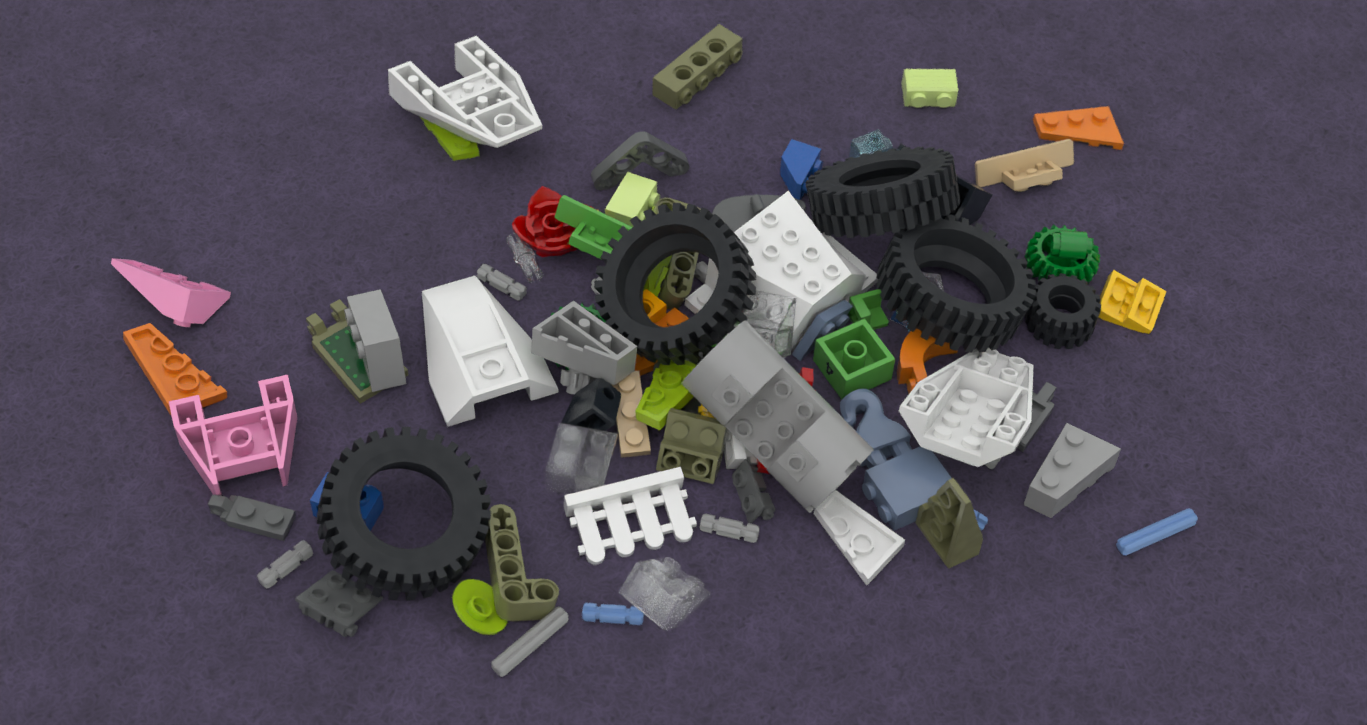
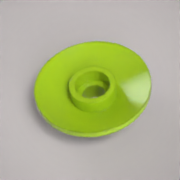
(476, 607)

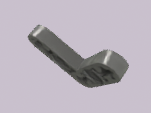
(609, 173)

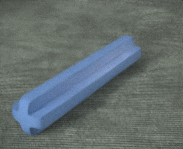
(1156, 531)

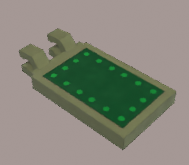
(340, 352)

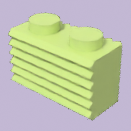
(929, 87)

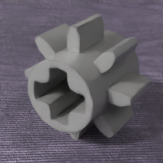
(574, 380)

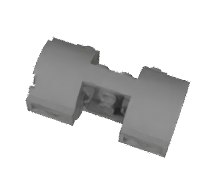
(777, 416)

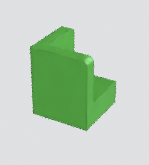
(868, 307)

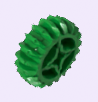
(1043, 266)

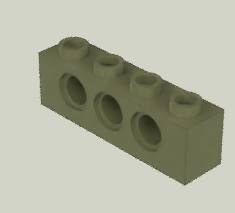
(697, 67)

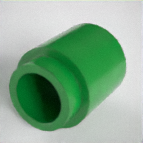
(1070, 244)

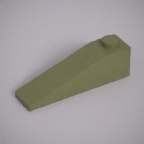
(950, 524)

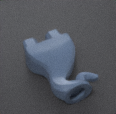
(881, 433)

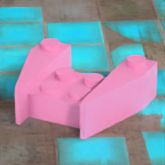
(239, 440)

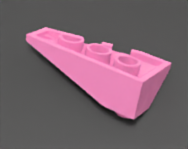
(173, 294)

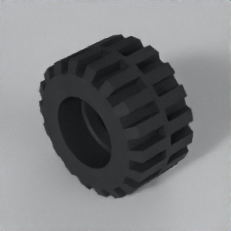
(1060, 327)

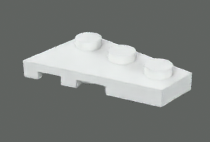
(858, 535)

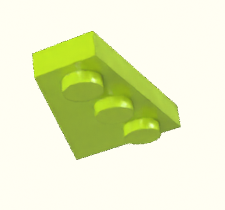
(664, 393)

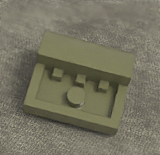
(692, 444)

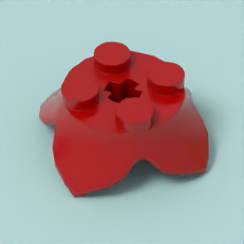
(540, 226)

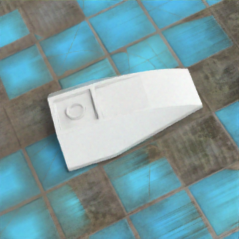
(477, 350)
(972, 407)

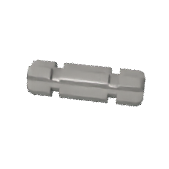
(501, 282)
(729, 528)
(285, 564)

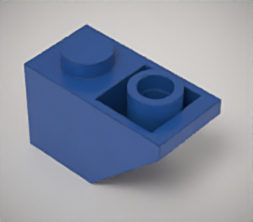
(797, 165)

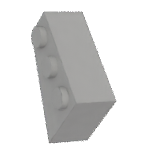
(376, 339)
(584, 344)
(1069, 469)

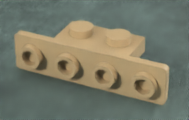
(1026, 167)

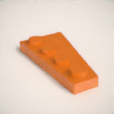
(168, 370)

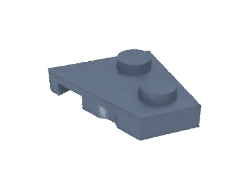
(823, 324)

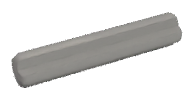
(529, 641)

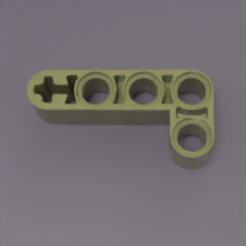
(674, 276)
(508, 572)

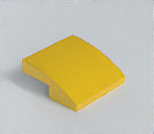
(1130, 302)

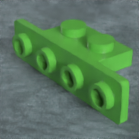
(592, 227)

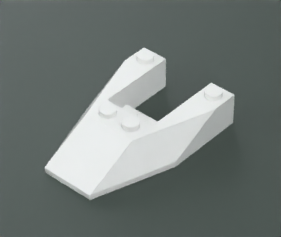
(482, 107)

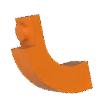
(914, 354)

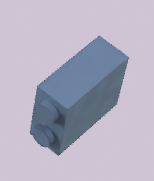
(904, 485)

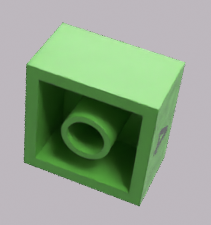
(853, 358)

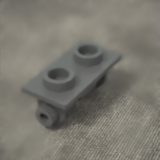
(748, 486)

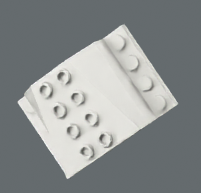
(795, 263)

